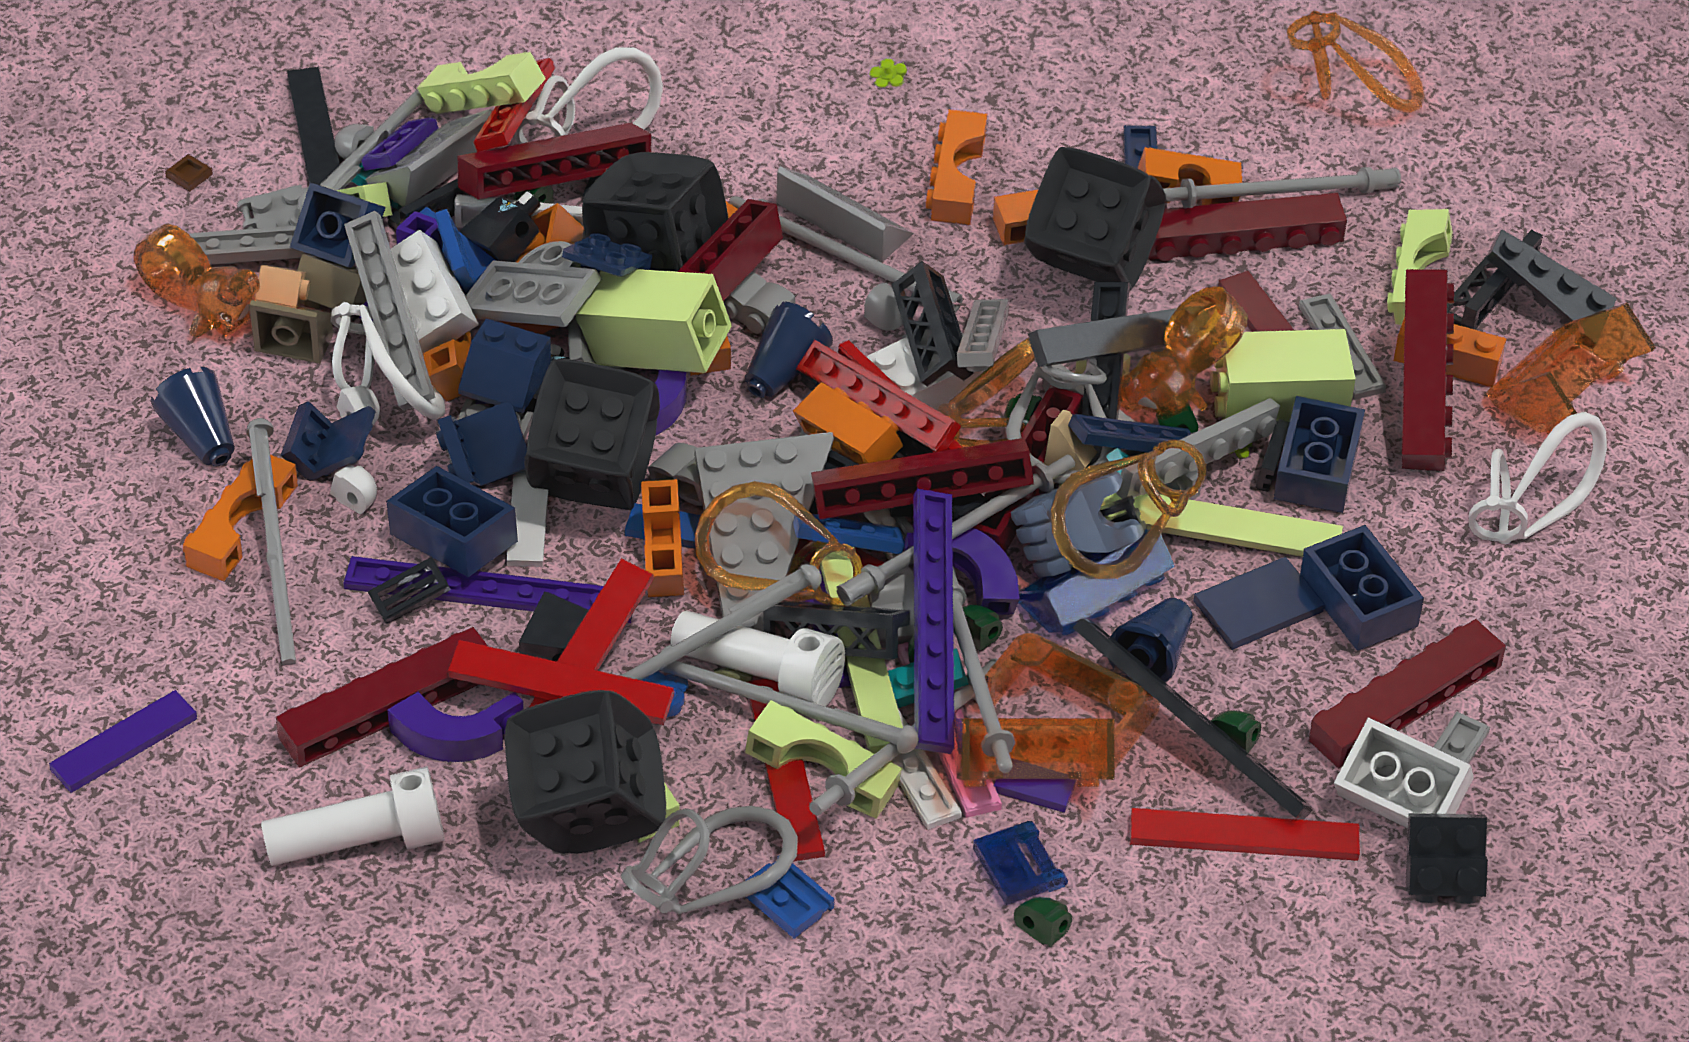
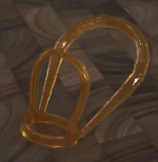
(1317, 47)
(996, 378)
(1151, 484)
(795, 507)

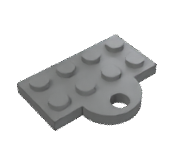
(535, 290)

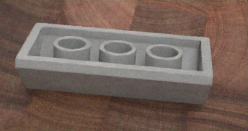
(431, 160)
(839, 214)

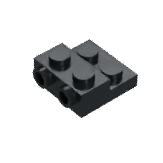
(1446, 857)

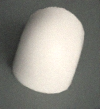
(356, 398)
(354, 488)

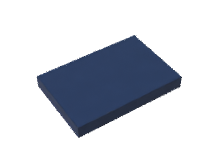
(1258, 603)

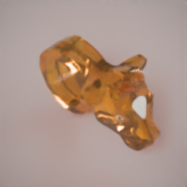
(182, 274)
(1195, 339)

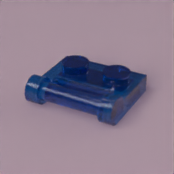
(1009, 867)

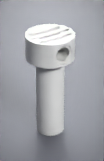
(804, 666)
(405, 810)

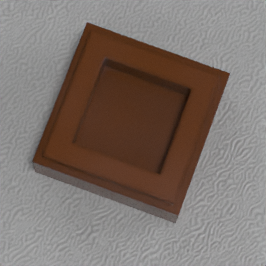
(189, 172)

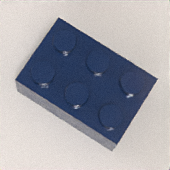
(1319, 454)
(452, 521)
(1362, 587)

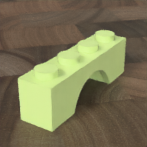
(504, 83)
(1423, 240)
(785, 736)

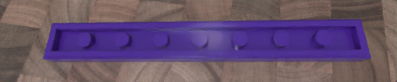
(477, 589)
(933, 622)

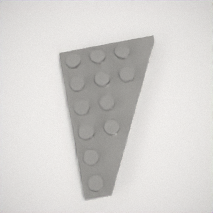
(756, 532)

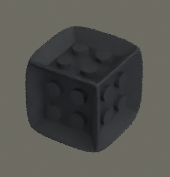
(659, 204)
(1095, 217)
(592, 434)
(585, 772)

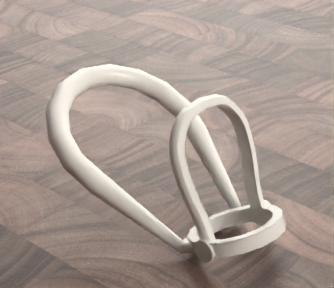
(582, 80)
(375, 350)
(1508, 504)

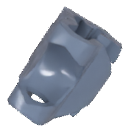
(1084, 524)

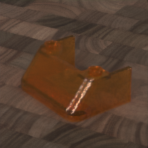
(1566, 363)
(1081, 675)
(1042, 750)

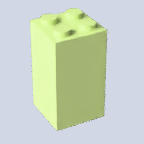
(655, 320)
(1283, 367)

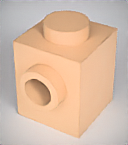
(282, 286)

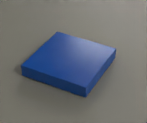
(455, 251)

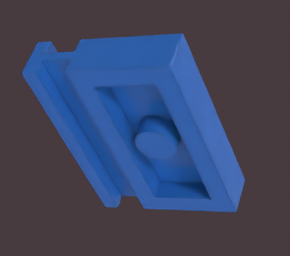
(792, 901)

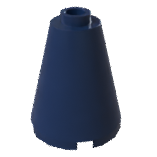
(782, 348)
(196, 414)
(1157, 636)

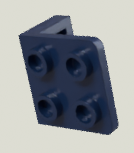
(601, 254)
(484, 445)
(324, 446)

